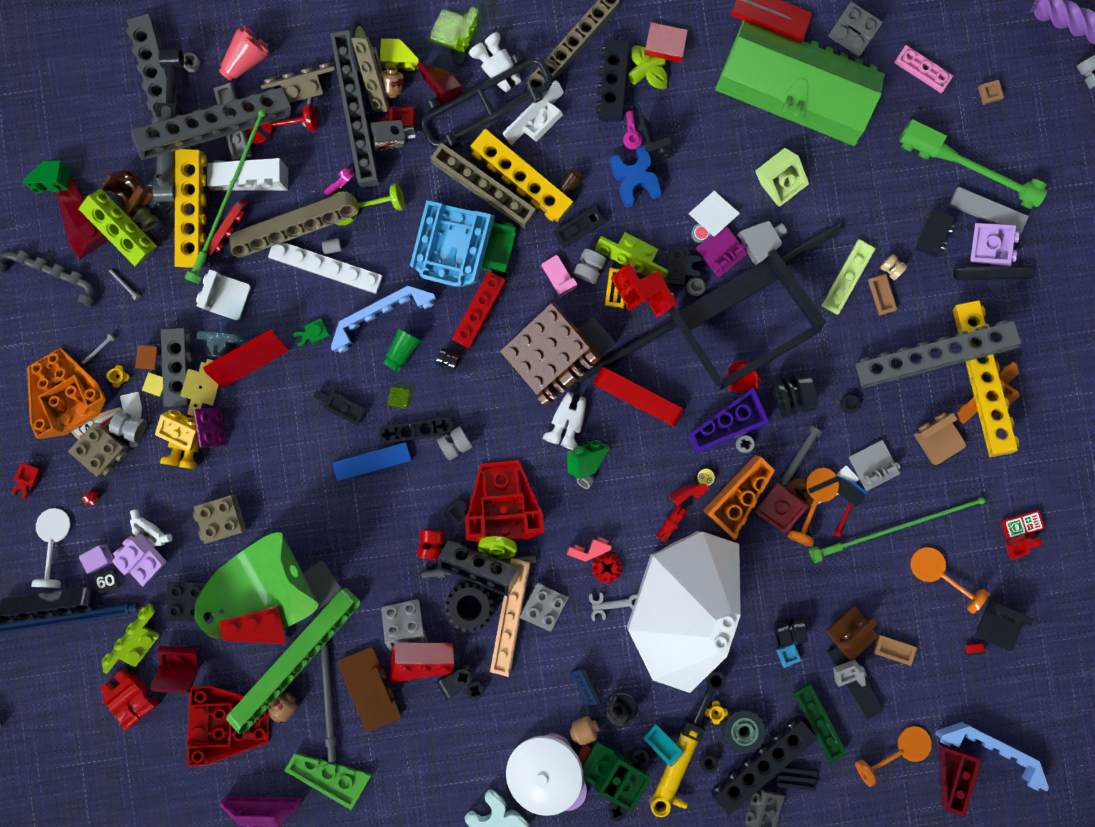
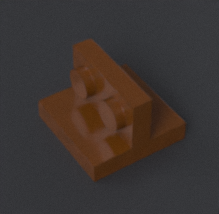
(852, 633)

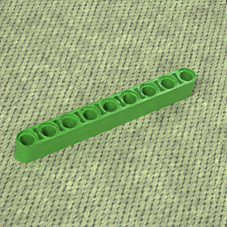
(293, 661)

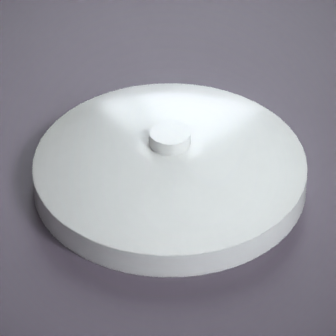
(544, 775)

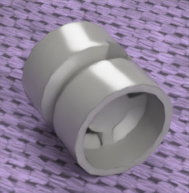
(1086, 69)
(589, 266)
(130, 427)
(454, 443)

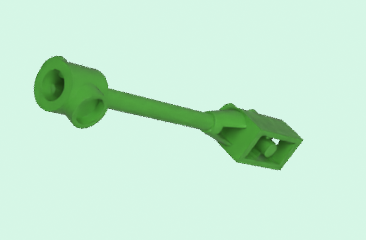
(932, 144)

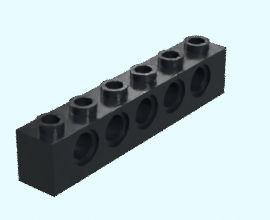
(760, 776)

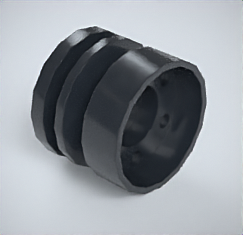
(799, 393)

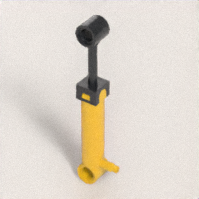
(690, 735)

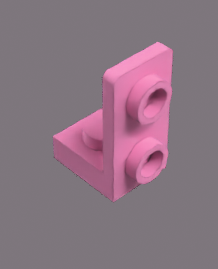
(559, 276)

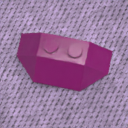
(260, 810)

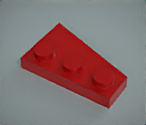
(226, 227)
(256, 627)

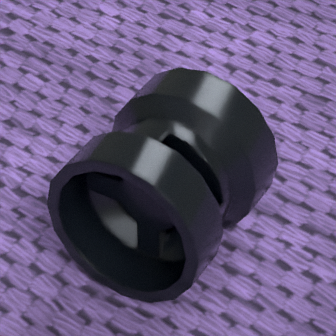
(447, 359)

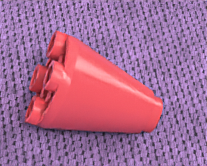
(243, 53)

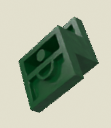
(614, 776)

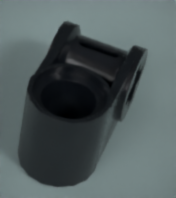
(452, 683)

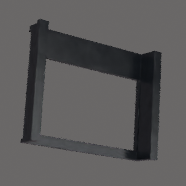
(733, 293)

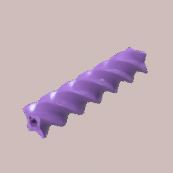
(1066, 15)

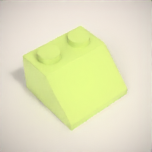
(782, 176)

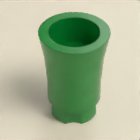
(401, 349)

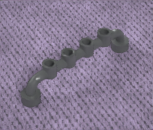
(57, 271)

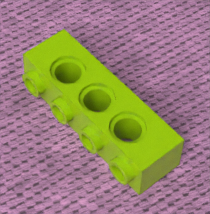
(117, 227)

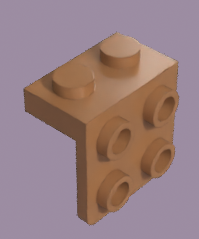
(940, 438)

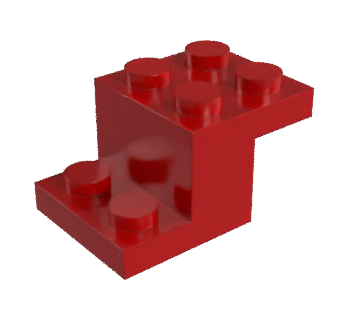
(648, 289)

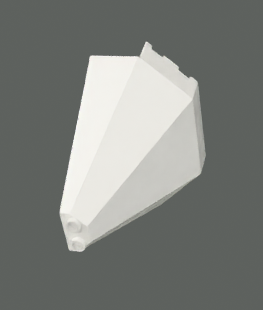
(687, 609)

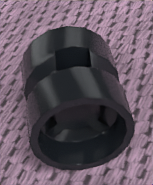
(790, 632)

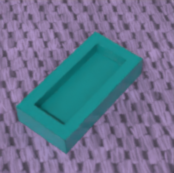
(664, 745)

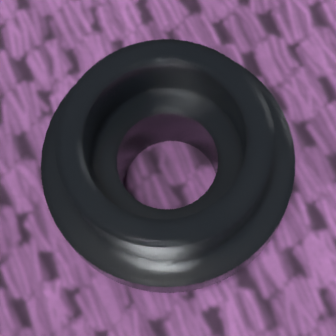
(711, 767)

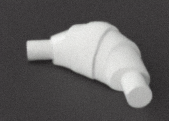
(148, 530)

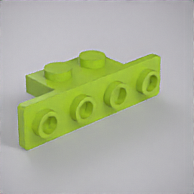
(631, 251)
(134, 643)

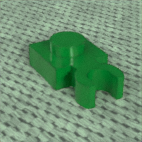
(314, 332)

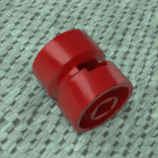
(429, 537)

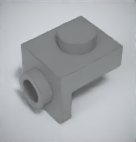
(849, 672)

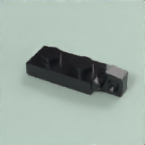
(341, 406)

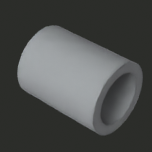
(331, 246)

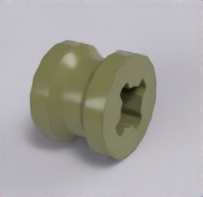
(145, 219)

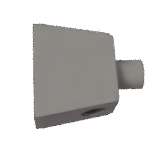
(761, 240)

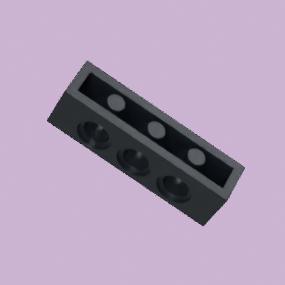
(619, 51)
(478, 568)

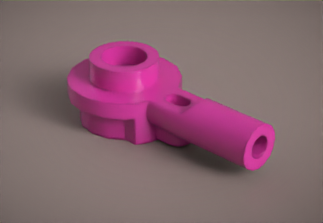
(632, 138)
(345, 175)

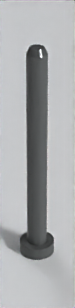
(814, 432)

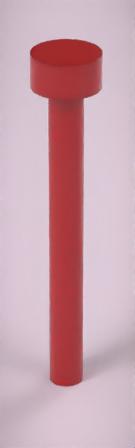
(837, 533)

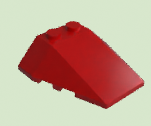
(503, 504)

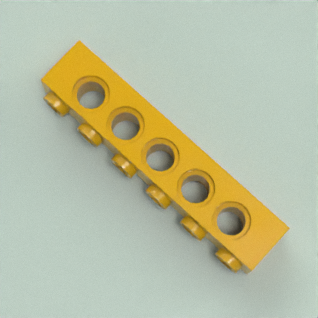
(487, 142)
(184, 159)

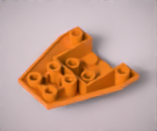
(61, 395)

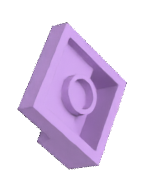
(994, 244)
(138, 559)

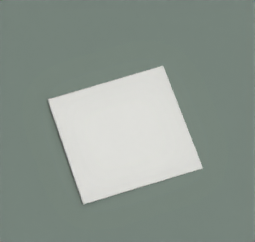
(714, 213)

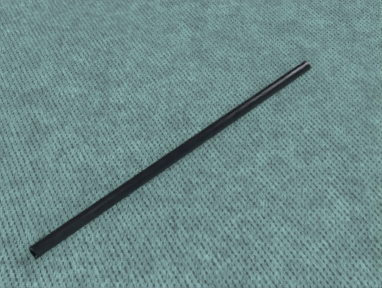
(670, 325)

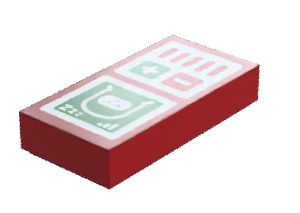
(1022, 524)

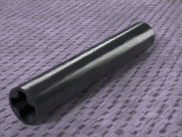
(993, 273)

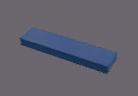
(371, 461)

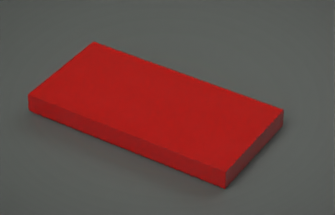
(246, 358)

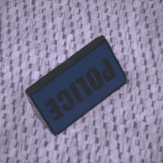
(586, 686)

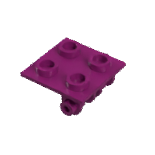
(722, 251)
(210, 427)

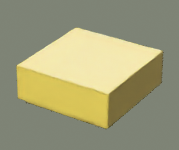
(153, 384)

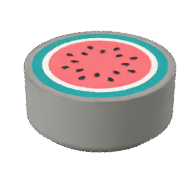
(699, 233)

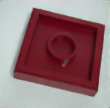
(781, 507)

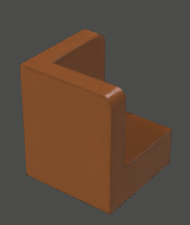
(147, 357)

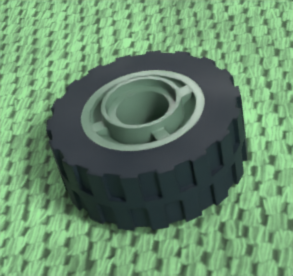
(755, 730)

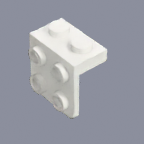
(223, 295)

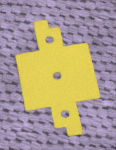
(191, 388)

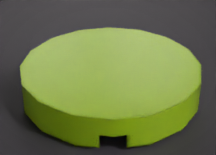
(497, 546)

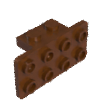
(369, 689)

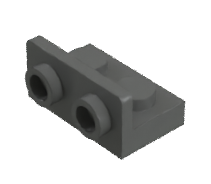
(764, 809)

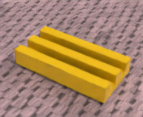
(614, 303)

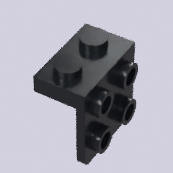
(659, 149)

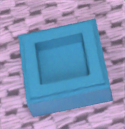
(788, 655)

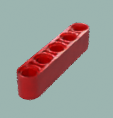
(638, 396)

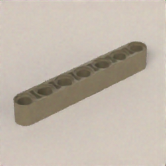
(576, 34)
(292, 224)

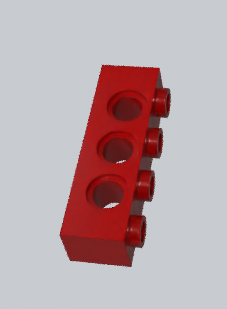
(479, 310)

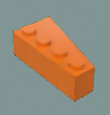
(739, 496)

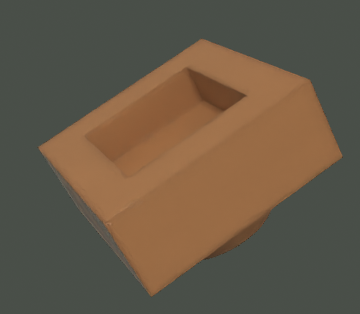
(990, 92)

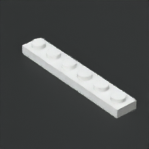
(326, 267)

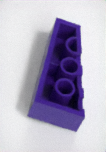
(732, 422)

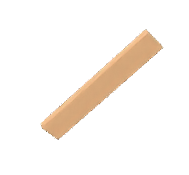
(510, 621)

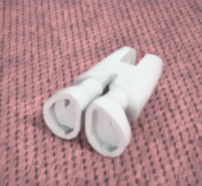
(497, 63)
(567, 419)

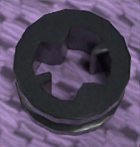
(469, 690)

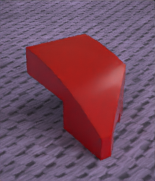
(405, 114)
(684, 492)

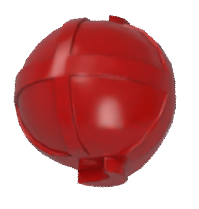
(745, 383)

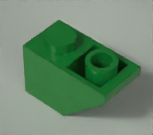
(49, 177)
(586, 459)

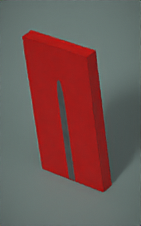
(774, 16)

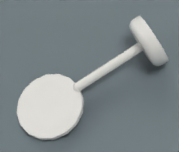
(51, 527)

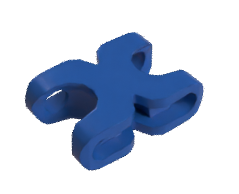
(635, 176)

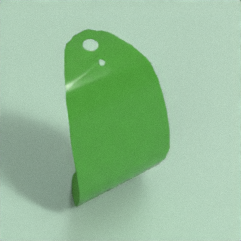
(256, 580)

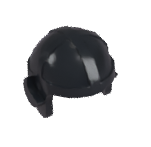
(621, 710)

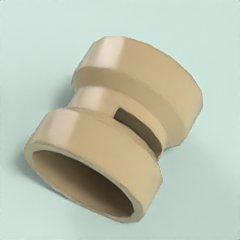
(896, 270)

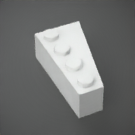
(254, 175)

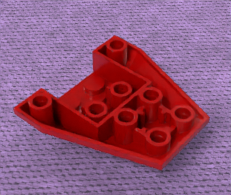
(211, 735)

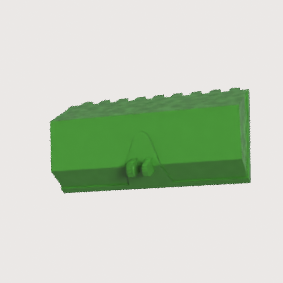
(802, 82)

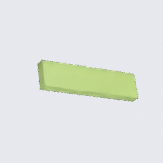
(848, 276)

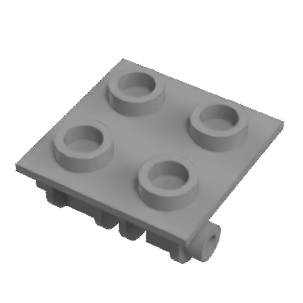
(874, 465)
(543, 607)

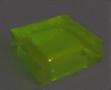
(398, 397)

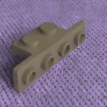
(371, 69)
(300, 85)

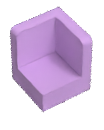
(96, 558)

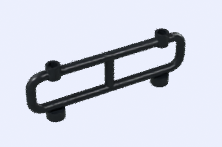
(519, 63)

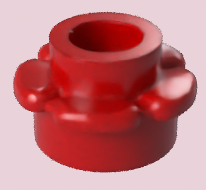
(91, 497)

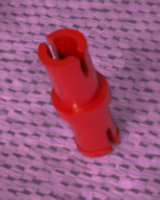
(671, 523)

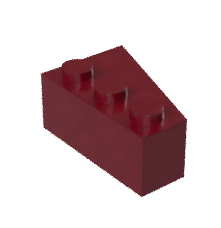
(957, 778)

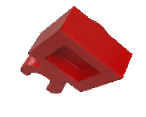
(26, 476)

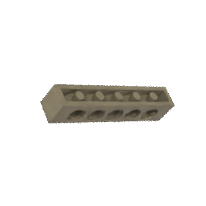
(483, 185)

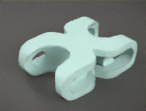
(498, 816)

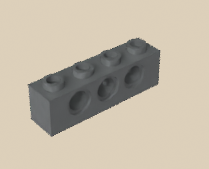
(169, 340)

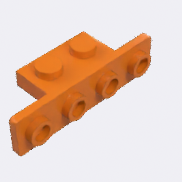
(1007, 374)

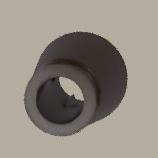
(570, 181)

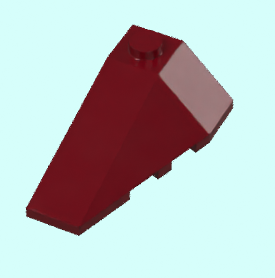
(80, 231)

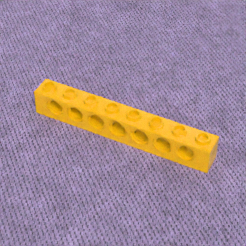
(980, 388)

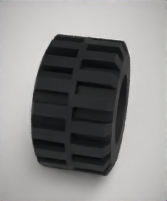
(462, 621)

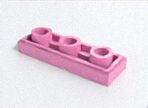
(933, 75)

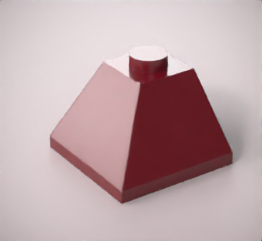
(440, 82)

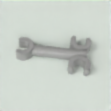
(598, 606)

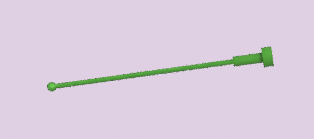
(194, 274)
(816, 554)

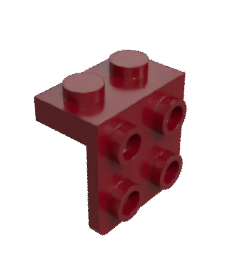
(176, 669)

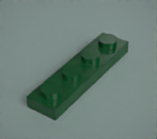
(819, 722)

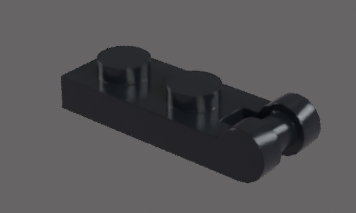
(579, 227)

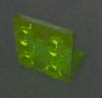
(454, 30)

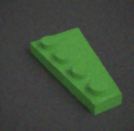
(329, 778)

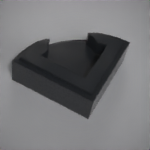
(459, 57)

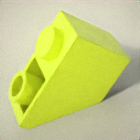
(397, 55)

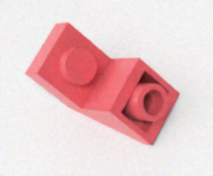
(596, 548)

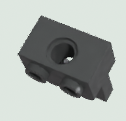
(859, 20)

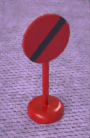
(264, 131)

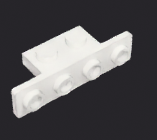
(537, 117)

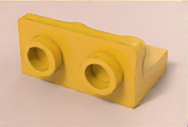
(177, 429)

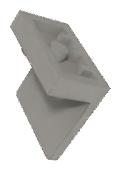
(403, 623)

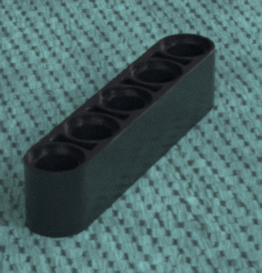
(46, 605)

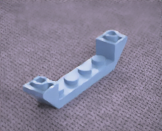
(342, 340)
(1033, 772)

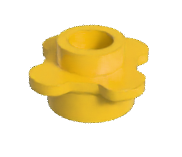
(118, 370)
(716, 718)

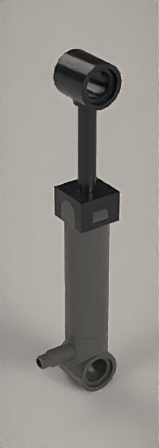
(165, 173)

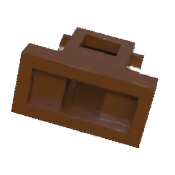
(120, 185)

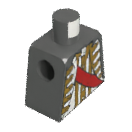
(390, 135)

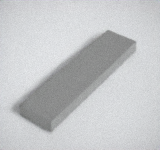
(237, 141)
(987, 209)

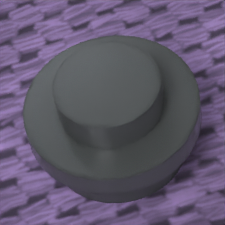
(695, 286)

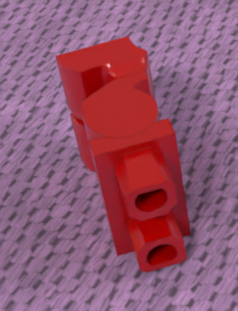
(125, 696)

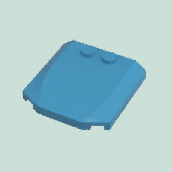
(451, 244)

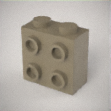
(99, 450)
(219, 519)

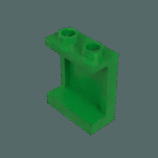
(499, 248)

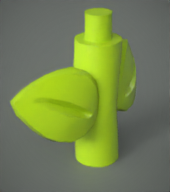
(649, 67)

